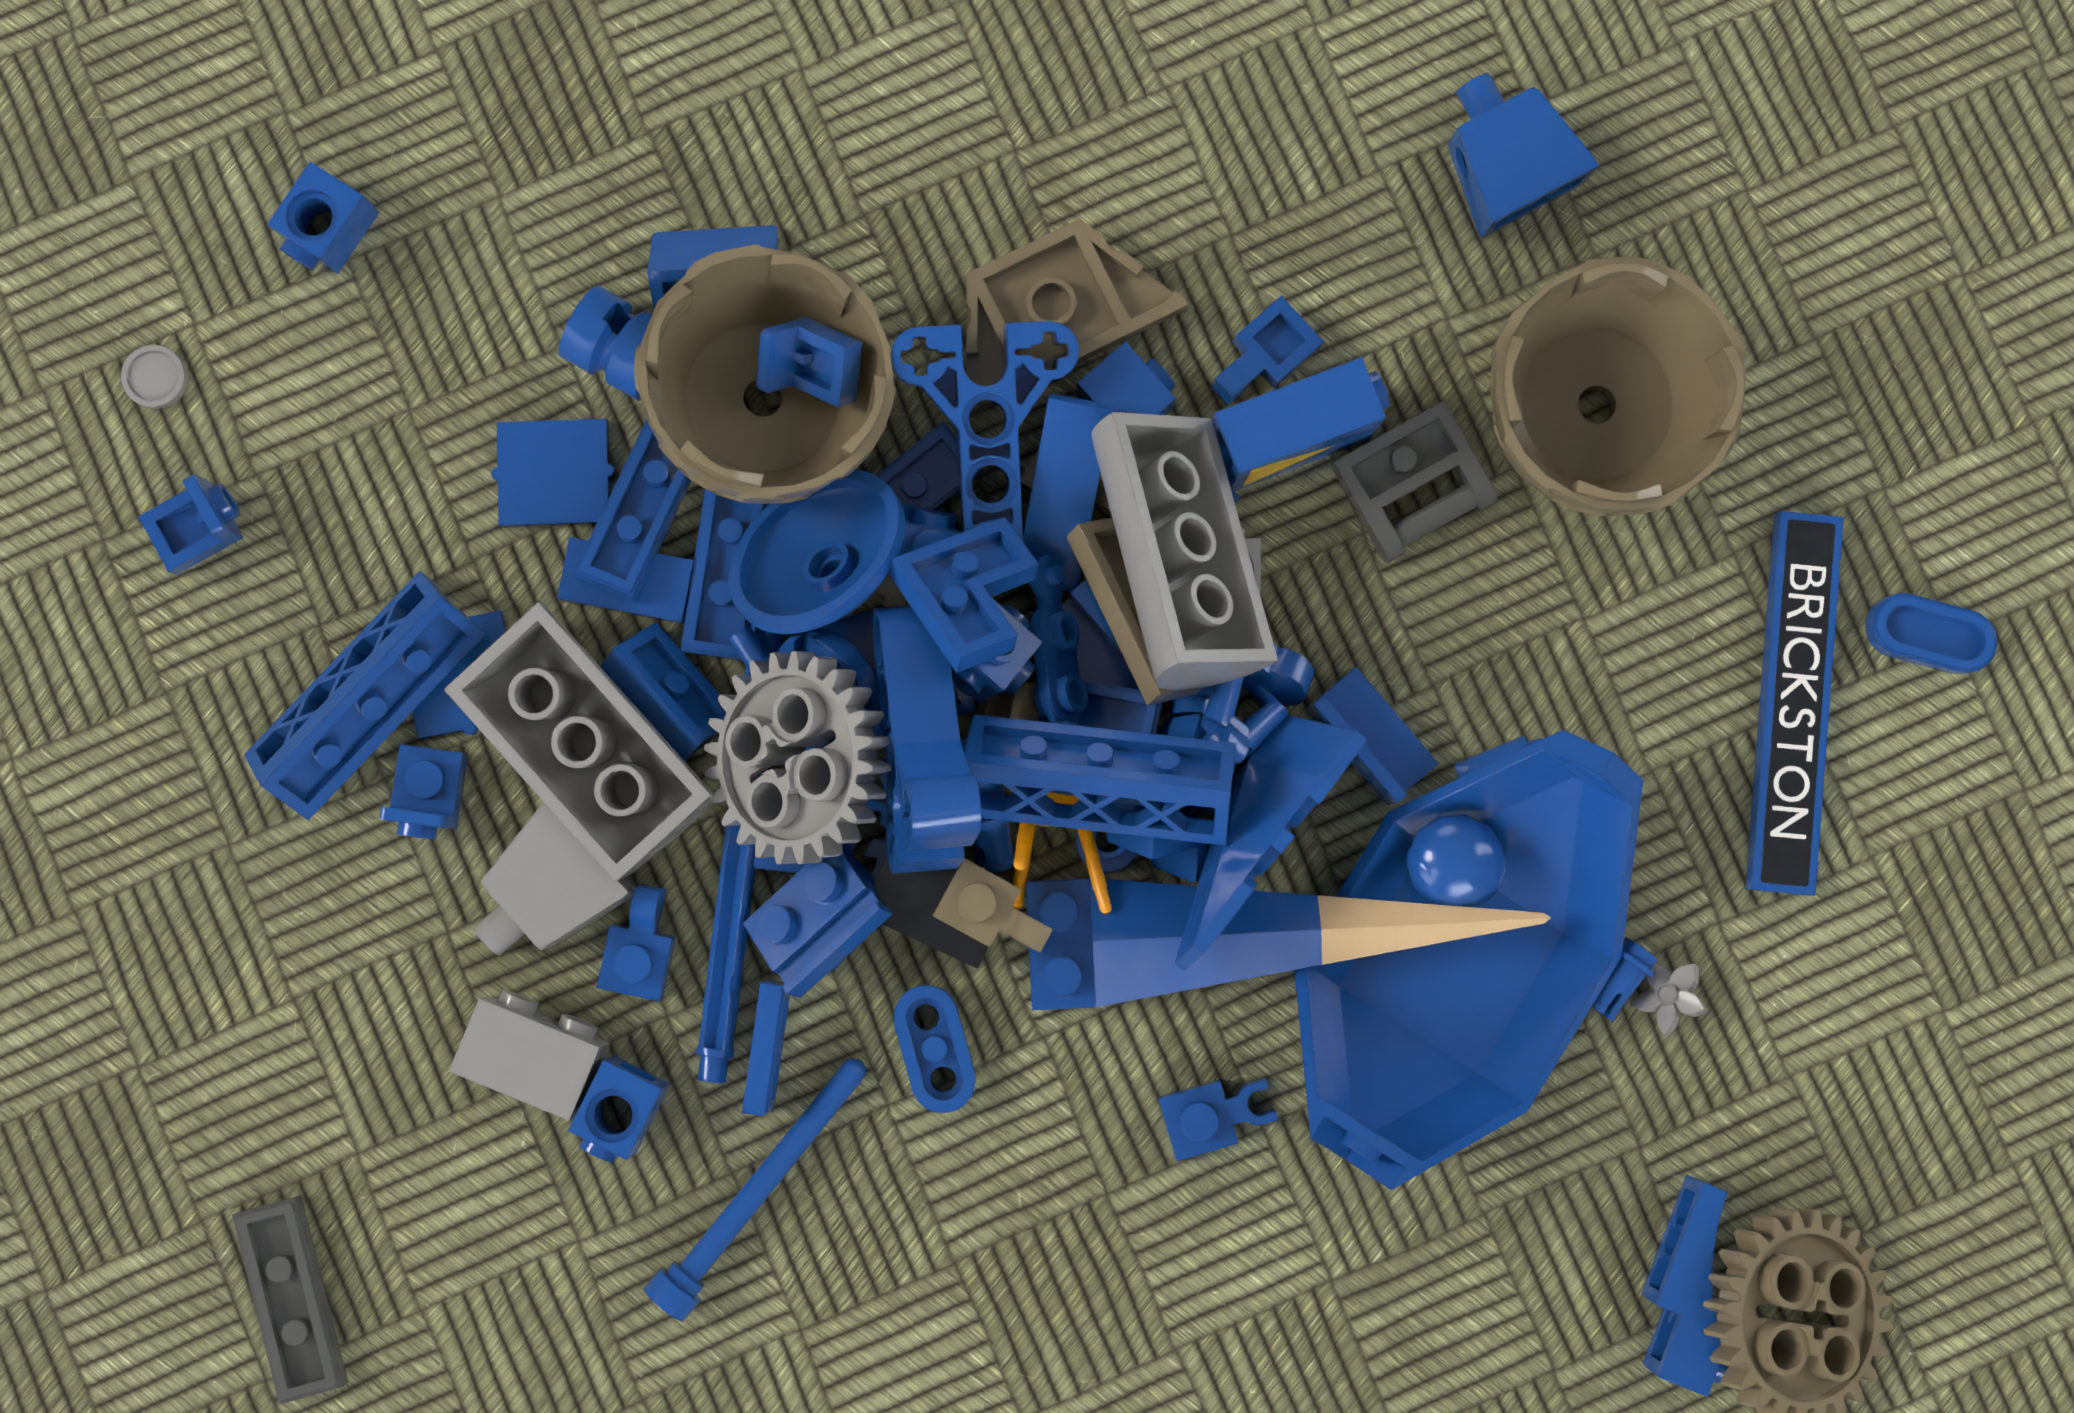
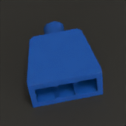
(1513, 154)

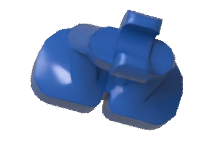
(1274, 688)

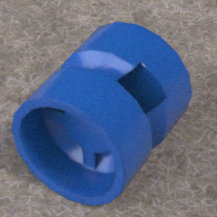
(604, 338)

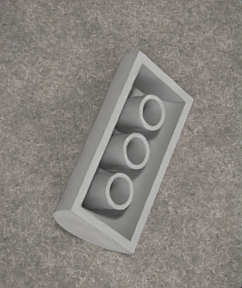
(1182, 549)
(580, 743)

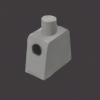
(546, 887)

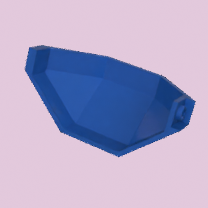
(1459, 1035)

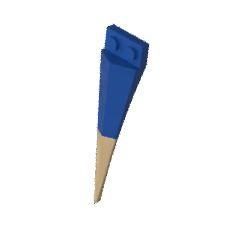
(1134, 947)

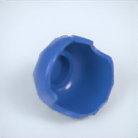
(1456, 861)

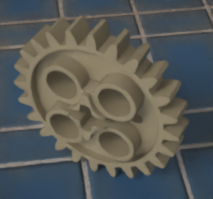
(1803, 1265)

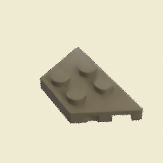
(1064, 280)

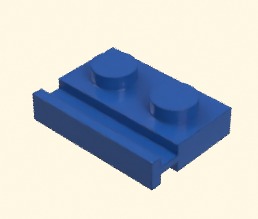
(816, 920)

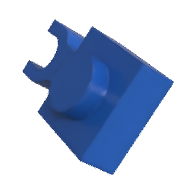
(1203, 1118)

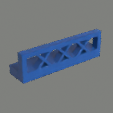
(362, 696)
(1099, 769)

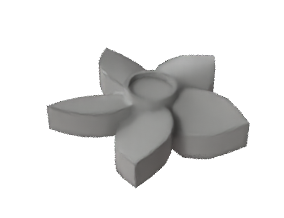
(1671, 995)

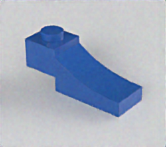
(1681, 1285)

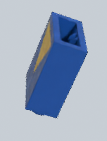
(1300, 423)

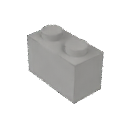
(530, 1054)

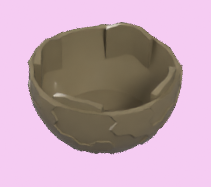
(1656, 356)
(704, 360)

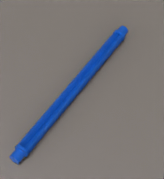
(728, 940)

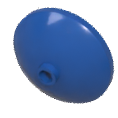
(817, 555)

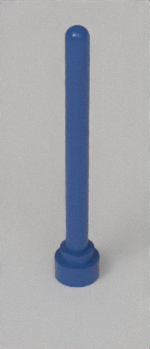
(678, 1286)

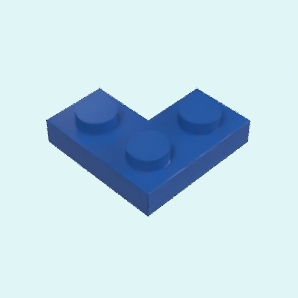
(954, 586)

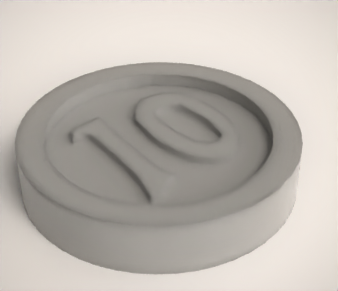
(154, 377)

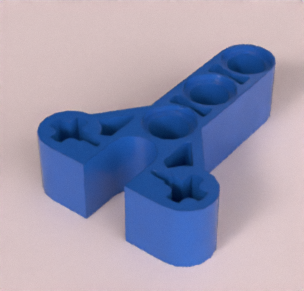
(1014, 393)
(930, 785)

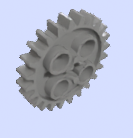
(778, 713)

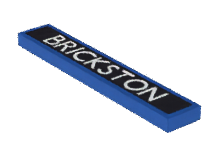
(1794, 703)

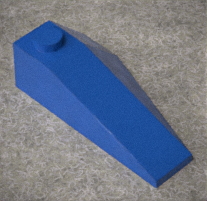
(1270, 796)

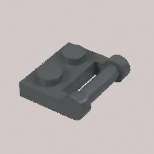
(1402, 464)

